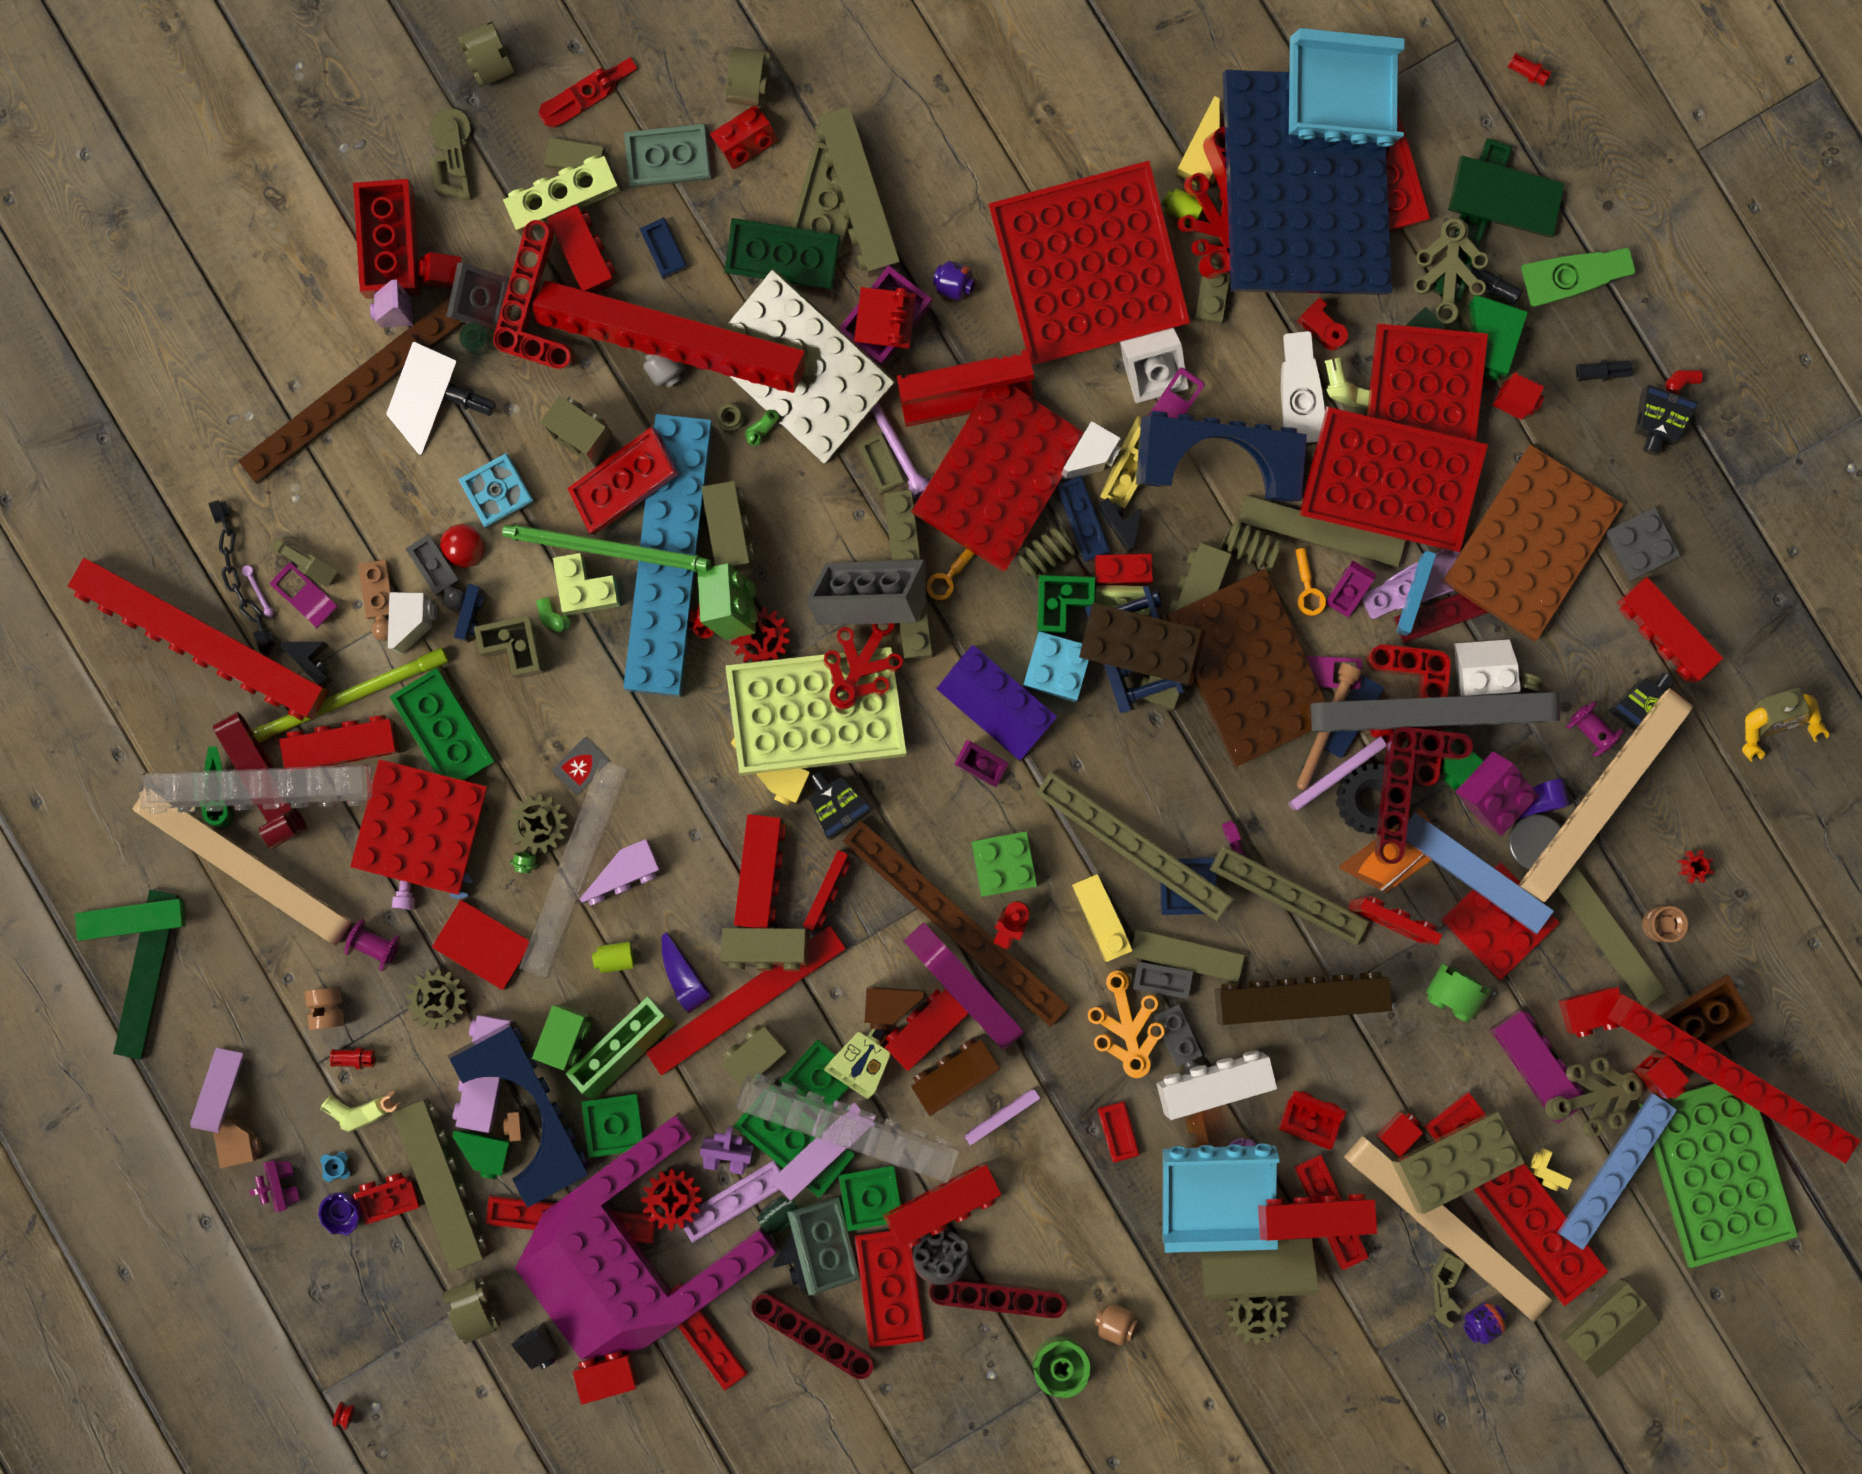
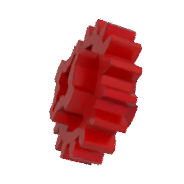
(773, 634)
(660, 1200)

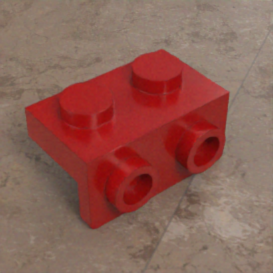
(744, 136)
(1312, 1119)
(387, 1199)

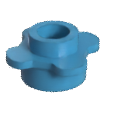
(329, 1172)

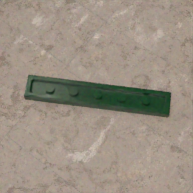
(1494, 153)
(143, 987)

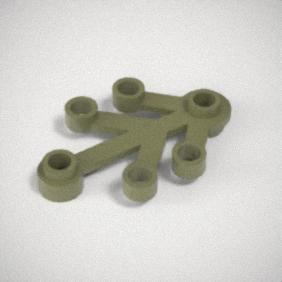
(1451, 267)
(1600, 1095)

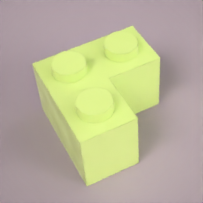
(580, 594)

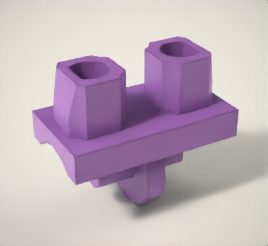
(726, 1148)

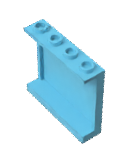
(1344, 86)
(1215, 1197)

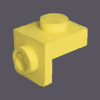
(1551, 1179)

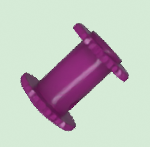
(1591, 726)
(372, 945)

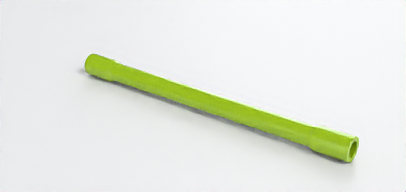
(422, 664)

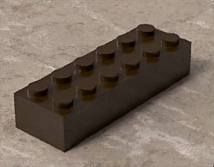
(1303, 1000)

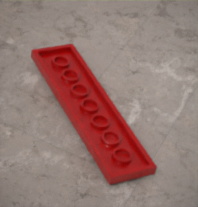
(1527, 1216)

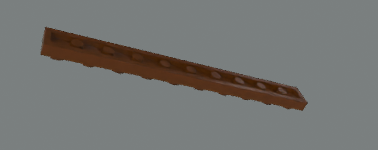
(346, 394)
(955, 923)

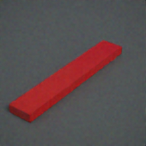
(515, 1214)

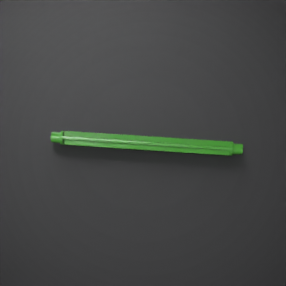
(608, 548)

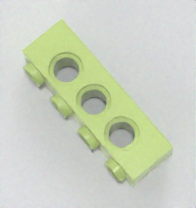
(544, 188)

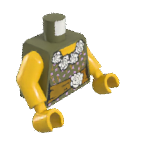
(1780, 714)

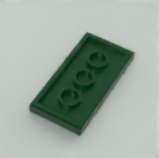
(1506, 196)
(796, 253)

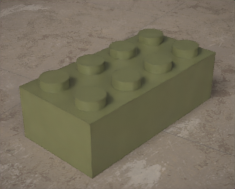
(1457, 1162)

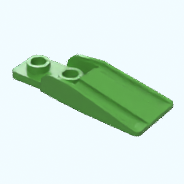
(1574, 275)

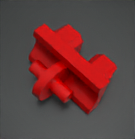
(1011, 923)

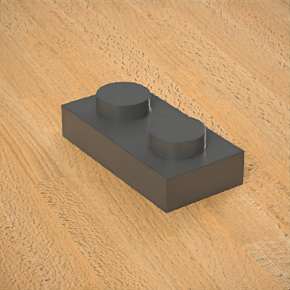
(1162, 980)

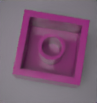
(1497, 793)

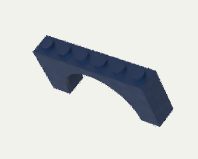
(1277, 453)
(556, 1160)

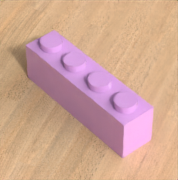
(480, 1095)

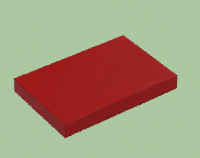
(481, 944)

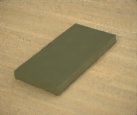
(818, 202)
(1261, 1272)

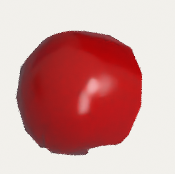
(462, 545)

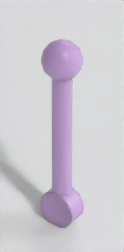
(248, 571)

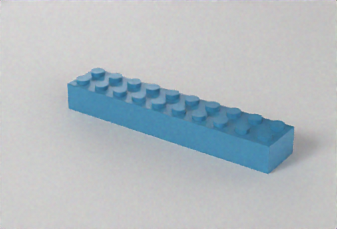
(665, 592)

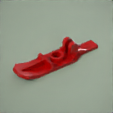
(573, 101)

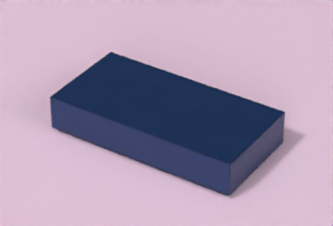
(663, 248)

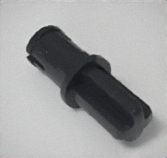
(1498, 286)
(1603, 370)
(469, 399)

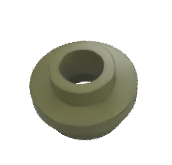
(726, 409)

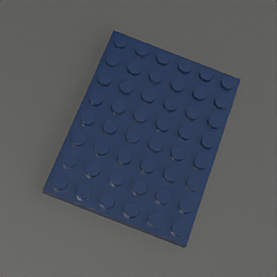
(1297, 207)

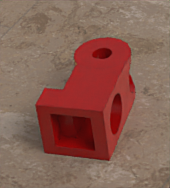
(1322, 327)

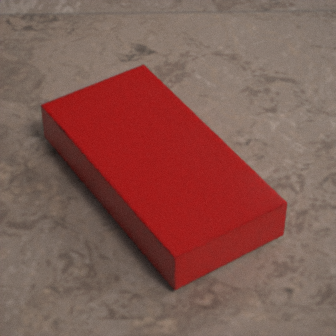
(1118, 1131)

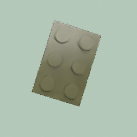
(577, 431)
(728, 525)

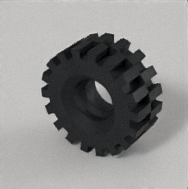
(1350, 798)

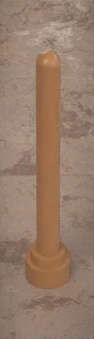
(1348, 677)

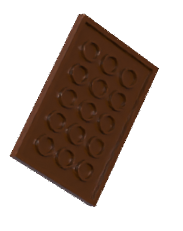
(1251, 667)

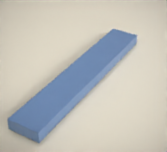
(1477, 874)

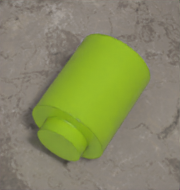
(1181, 204)
(614, 957)

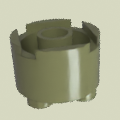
(486, 54)
(748, 77)
(471, 1310)

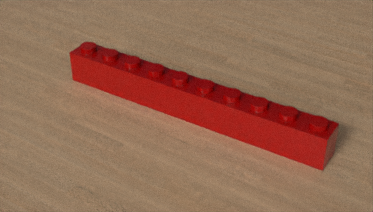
(669, 336)
(198, 639)
(1733, 1078)

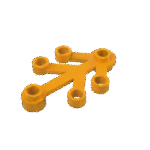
(1128, 1028)

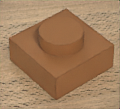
(514, 1126)

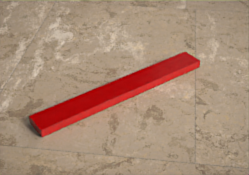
(740, 1005)

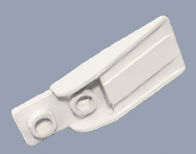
(1301, 387)

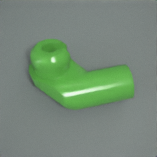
(761, 428)
(549, 618)

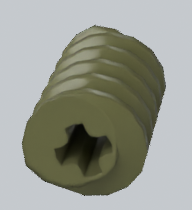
(1251, 545)
(1044, 553)

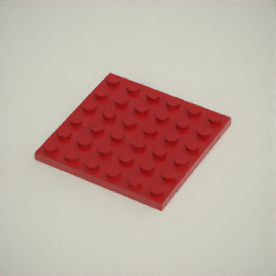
(1089, 262)

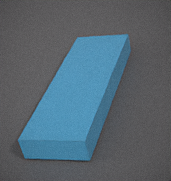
(1415, 593)

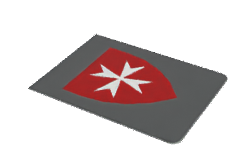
(579, 765)

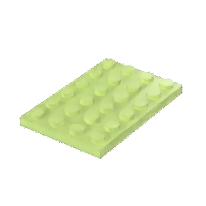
(789, 722)

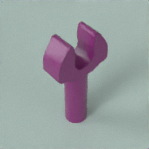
(1232, 836)

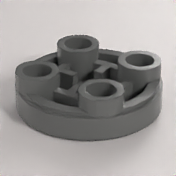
(1530, 838)
(941, 1257)

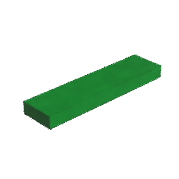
(130, 920)

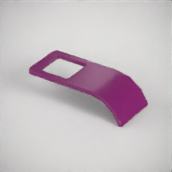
(1173, 403)
(309, 600)
(1324, 670)

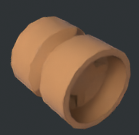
(1665, 924)
(328, 998)

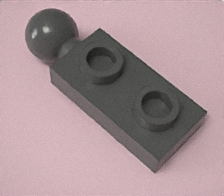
(436, 571)
(1179, 1038)

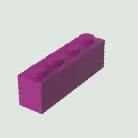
(1534, 1060)

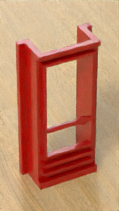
(957, 388)

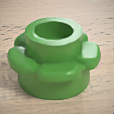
(524, 862)

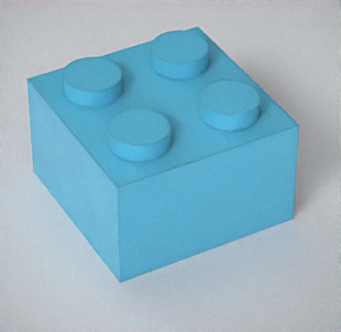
(1056, 667)

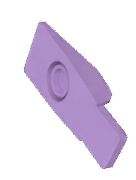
(1395, 590)

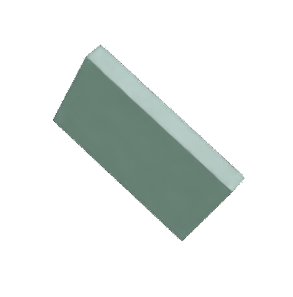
(667, 155)
(823, 1245)

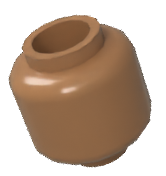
(1116, 1324)

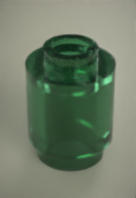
(480, 345)
(775, 1215)

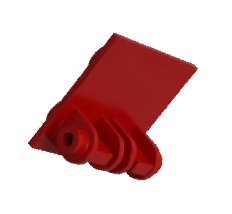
(885, 317)

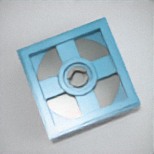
(496, 490)

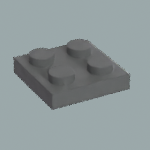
(477, 296)
(1642, 544)

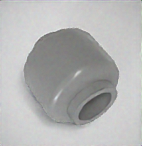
(662, 370)

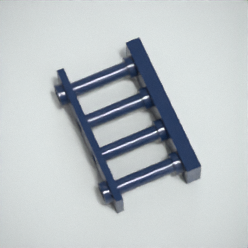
(1127, 696)

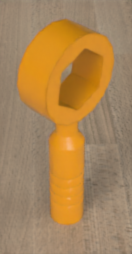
(956, 568)
(1306, 578)

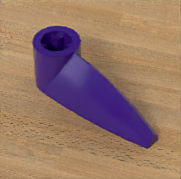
(1551, 797)
(685, 981)

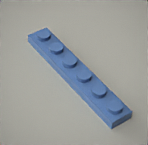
(1617, 1171)

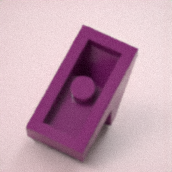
(1350, 588)
(981, 763)

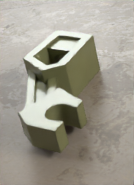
(308, 565)
(1442, 1301)

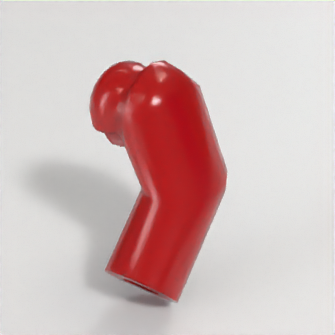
(1681, 378)

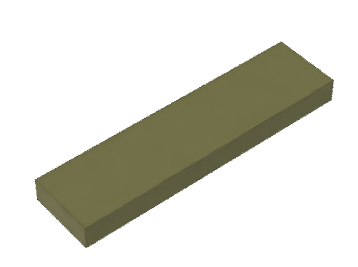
(1187, 955)

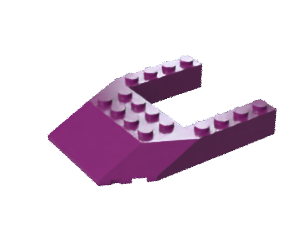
(597, 1276)

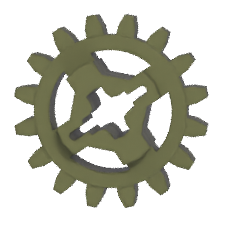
(543, 812)
(428, 988)
(1247, 1323)

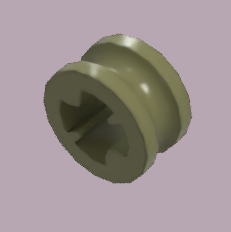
(1530, 682)

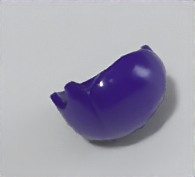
(340, 1213)

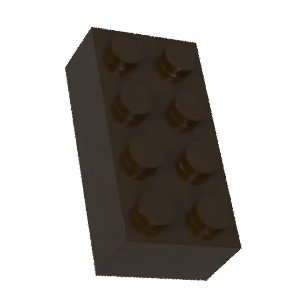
(1142, 644)

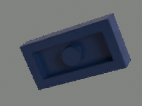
(473, 601)

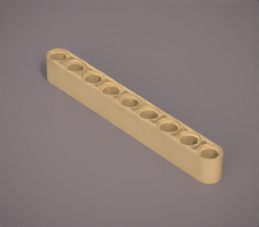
(1605, 795)
(251, 872)
(1452, 1233)

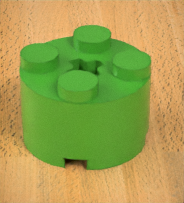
(1458, 992)
(1061, 1383)

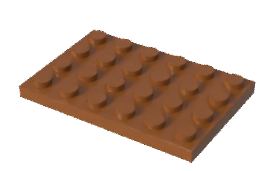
(1532, 543)

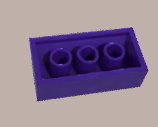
(996, 702)

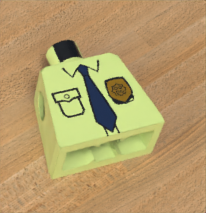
(861, 1062)

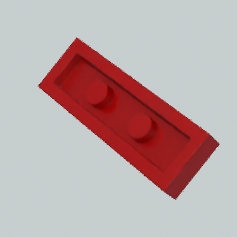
(827, 891)

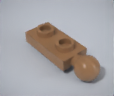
(376, 592)

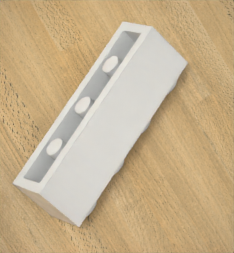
(1216, 1085)

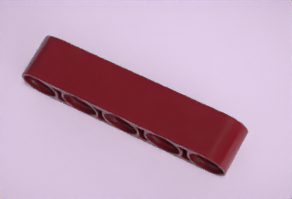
(1009, 1305)
(820, 1347)

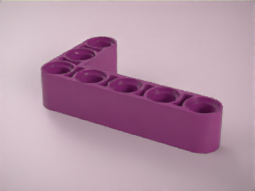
(963, 986)

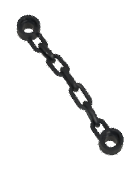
(219, 512)

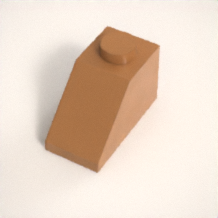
(236, 1143)

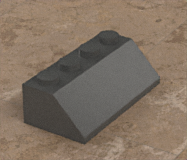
(869, 592)

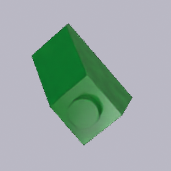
(1458, 771)
(484, 1152)

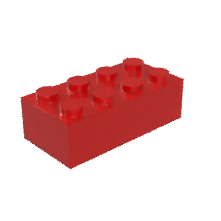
(386, 235)

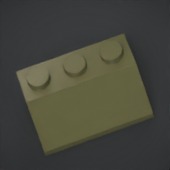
(1609, 1328)

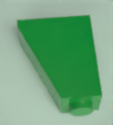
(1503, 329)

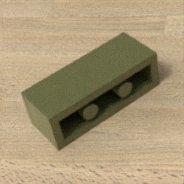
(764, 948)

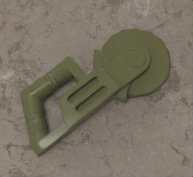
(450, 131)

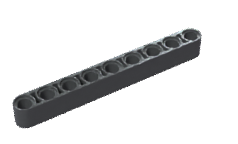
(1435, 712)

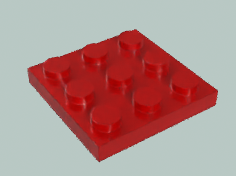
(1395, 920)
(1491, 933)

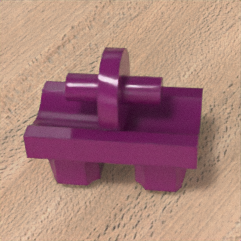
(279, 1197)

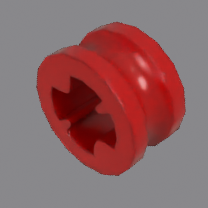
(343, 1415)

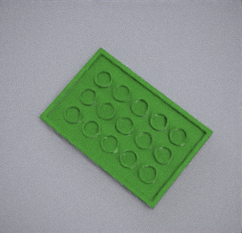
(1720, 1177)

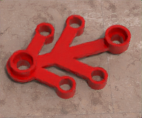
(1218, 223)
(859, 667)

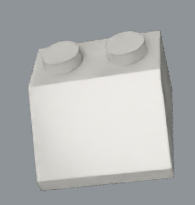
(1152, 364)
(1092, 453)
(409, 619)
(1486, 668)

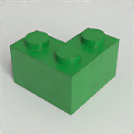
(1056, 595)

